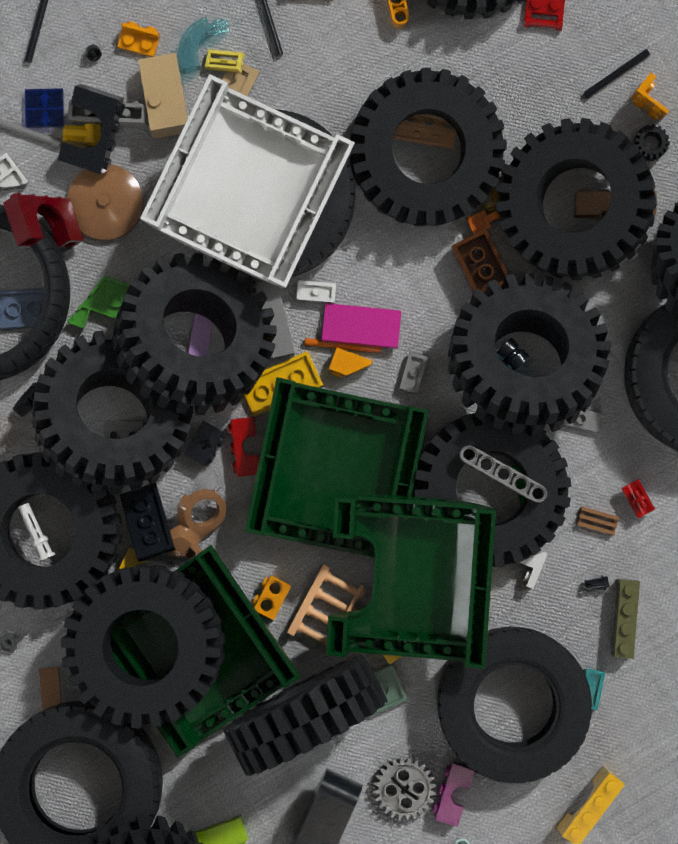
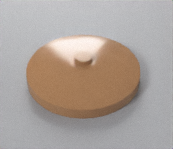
(106, 203)

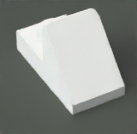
(536, 563)

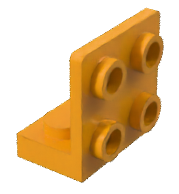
(643, 100)

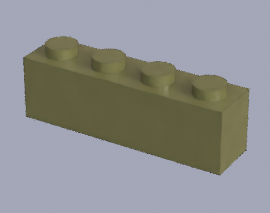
(625, 618)

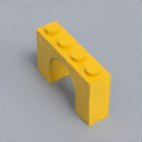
(605, 790)

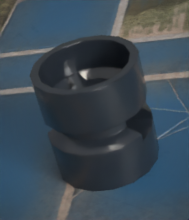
(512, 355)

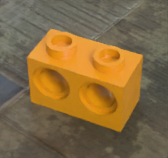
(275, 598)

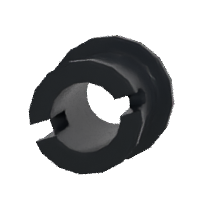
(597, 583)

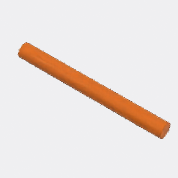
(318, 343)

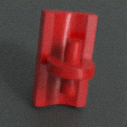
(638, 498)

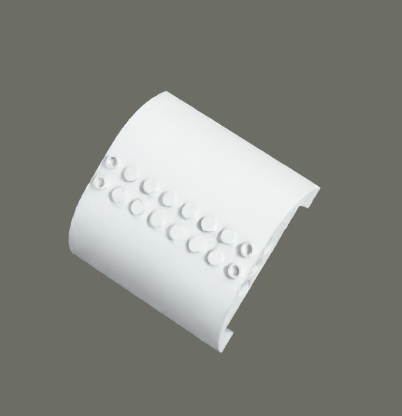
(246, 183)

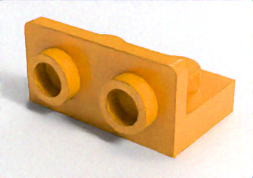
(139, 39)

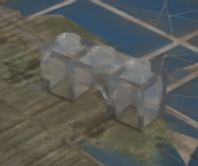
(206, 480)

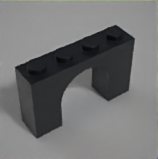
(108, 109)

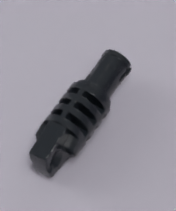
(26, 401)

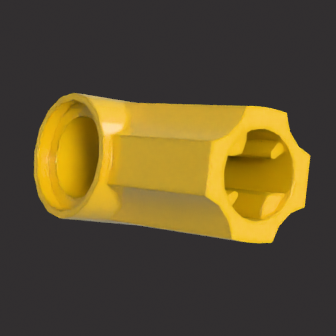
(88, 134)

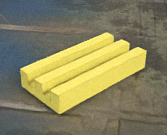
(237, 69)

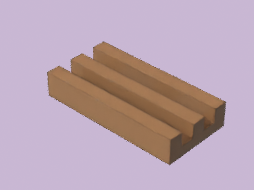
(613, 525)

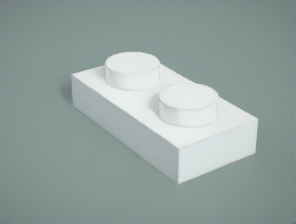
(316, 291)

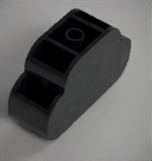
(328, 810)

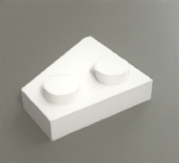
(10, 174)

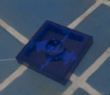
(44, 108)

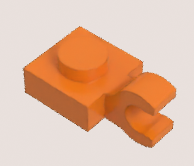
(482, 221)

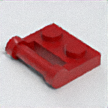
(547, 8)

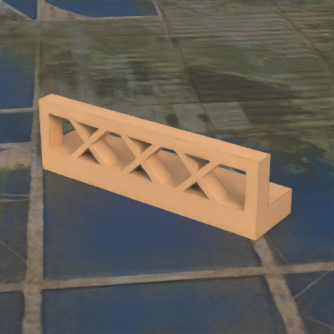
(426, 134)

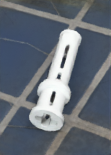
(39, 541)

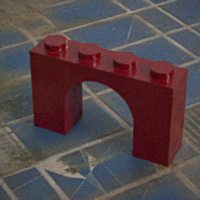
(57, 211)

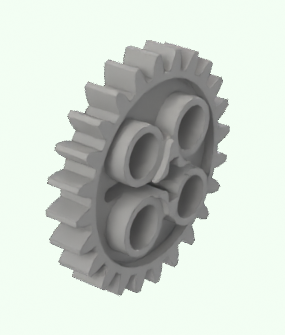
(393, 801)

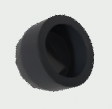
(97, 56)

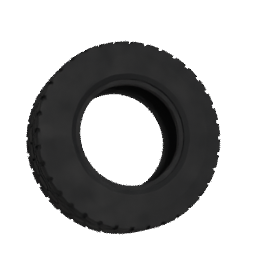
(548, 748)

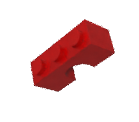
(241, 430)

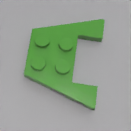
(103, 299)

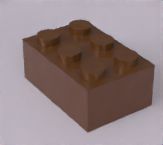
(479, 261)

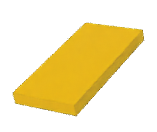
(296, 369)

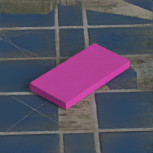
(361, 326)

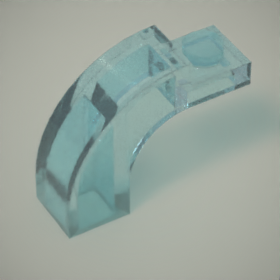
(193, 38)

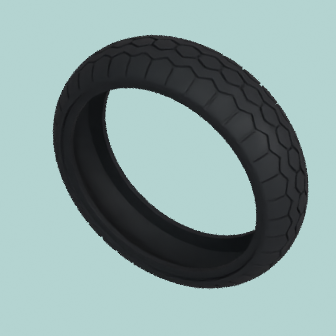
(53, 311)

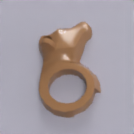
(189, 533)

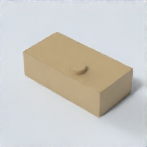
(163, 95)

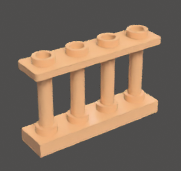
(316, 592)

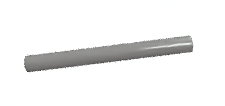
(30, 133)

